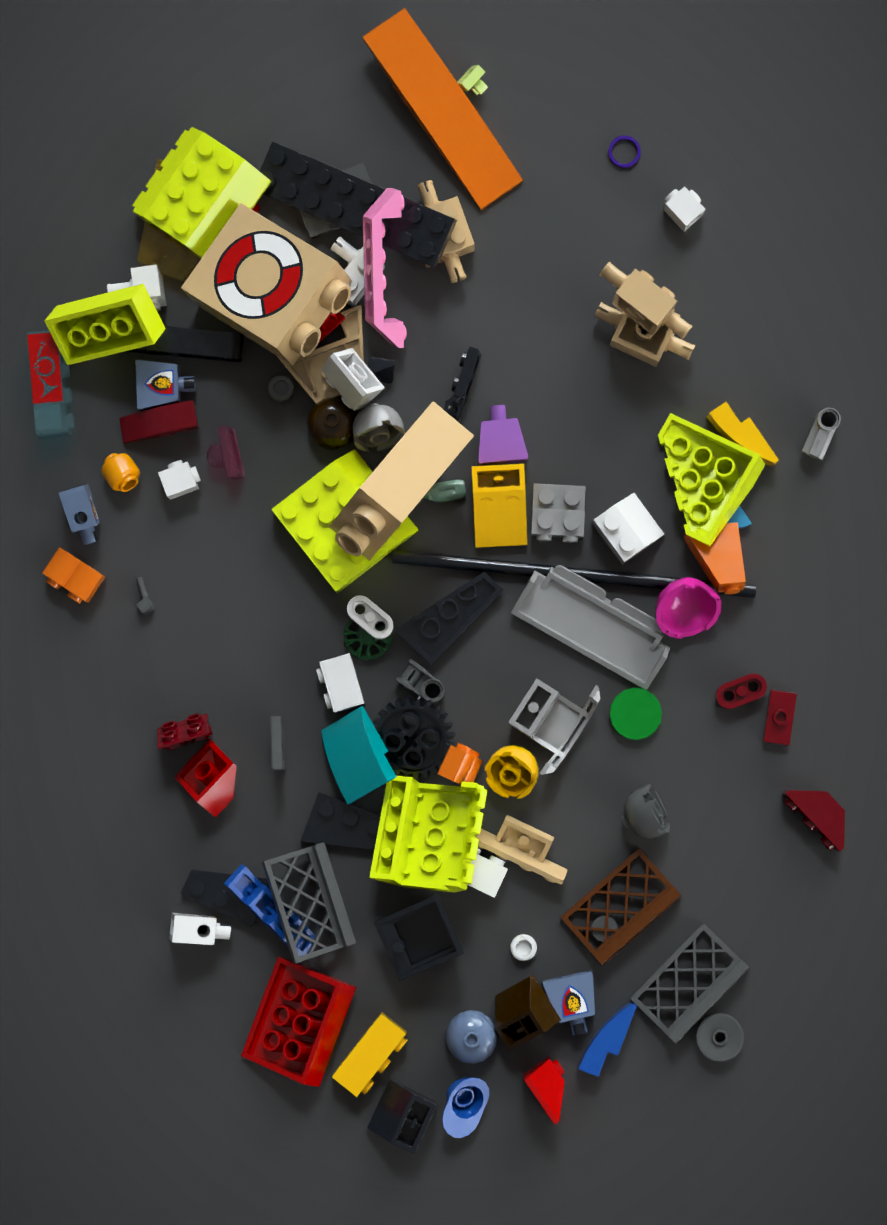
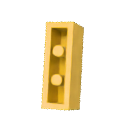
(370, 1055)

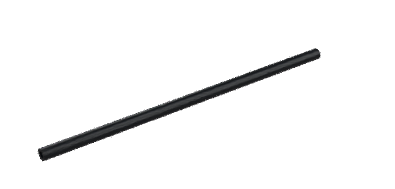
(527, 569)

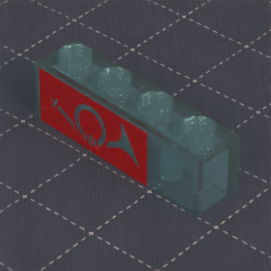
(49, 386)

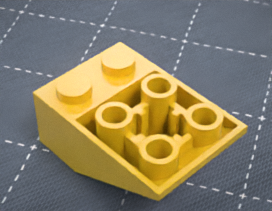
(499, 505)

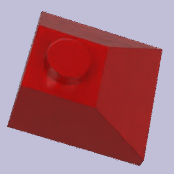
(209, 778)
(547, 1085)

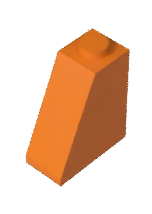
(721, 560)

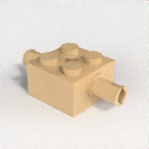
(460, 239)
(645, 301)
(643, 347)

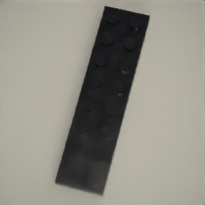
(346, 198)

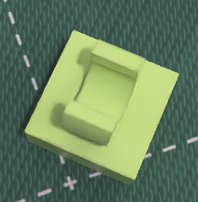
(472, 80)

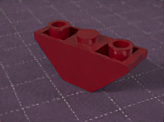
(819, 813)

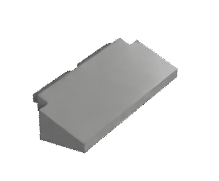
(594, 625)

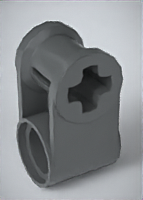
(420, 682)

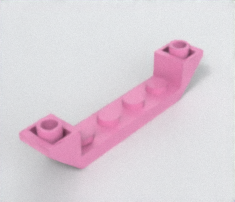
(386, 206)

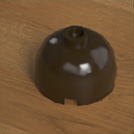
(331, 423)

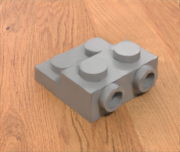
(558, 512)

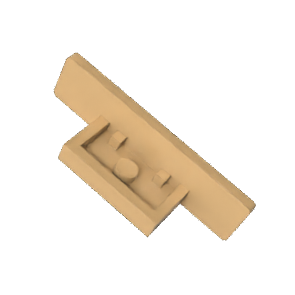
(524, 847)

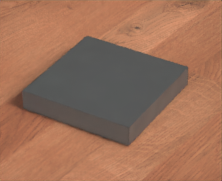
(277, 743)

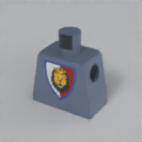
(160, 384)
(76, 501)
(572, 999)

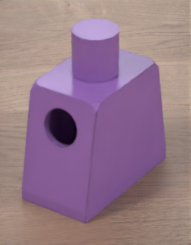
(501, 440)

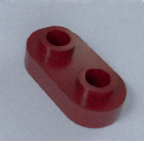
(740, 691)

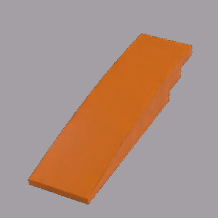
(442, 108)

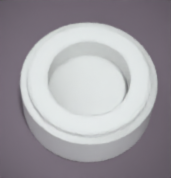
(523, 947)

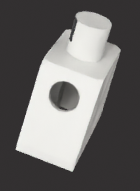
(185, 927)

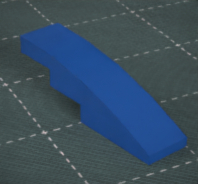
(260, 902)

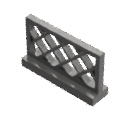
(330, 901)
(706, 1000)

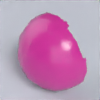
(687, 608)

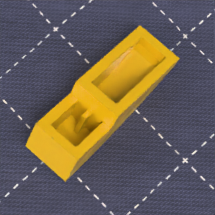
(741, 433)

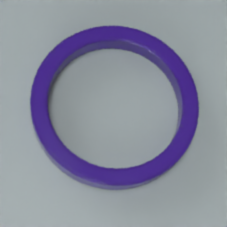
(624, 138)

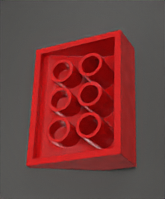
(298, 1022)

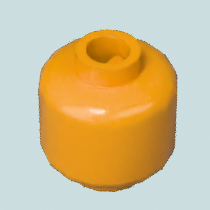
(120, 472)

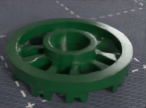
(366, 640)

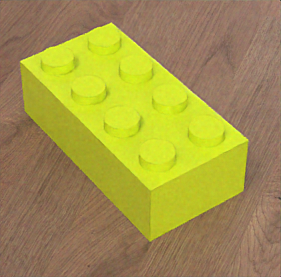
(105, 324)

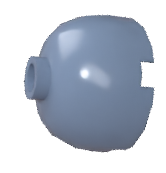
(471, 1036)

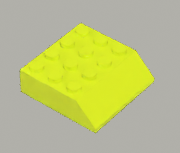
(316, 505)

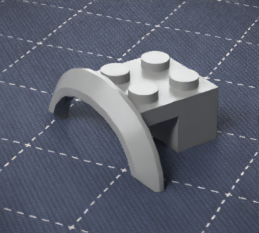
(552, 720)

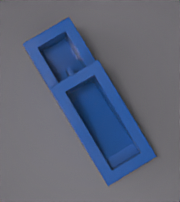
(607, 1039)

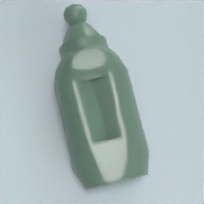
(446, 491)

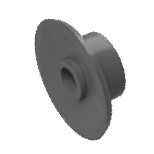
(732, 1041)

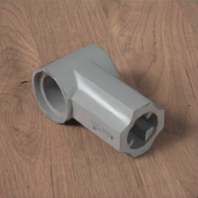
(820, 435)

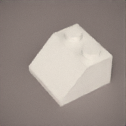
(351, 378)
(627, 528)

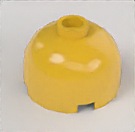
(512, 771)

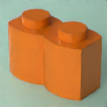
(73, 575)
(460, 764)

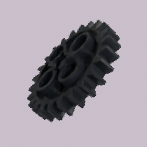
(431, 753)

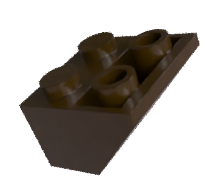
(523, 1013)

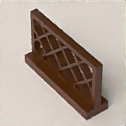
(637, 923)

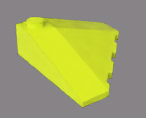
(708, 475)

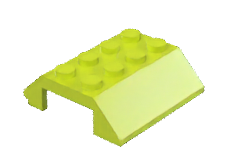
(199, 190)
(428, 835)

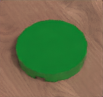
(635, 713)

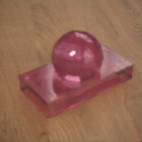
(226, 453)

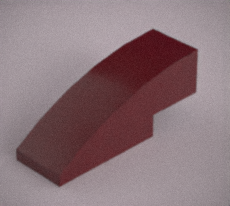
(159, 422)

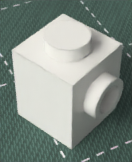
(684, 207)
(179, 479)

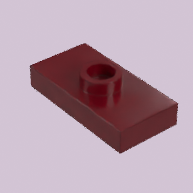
(779, 717)

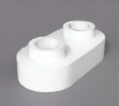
(370, 617)

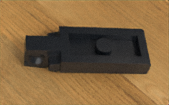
(462, 385)

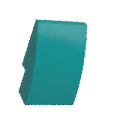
(356, 755)

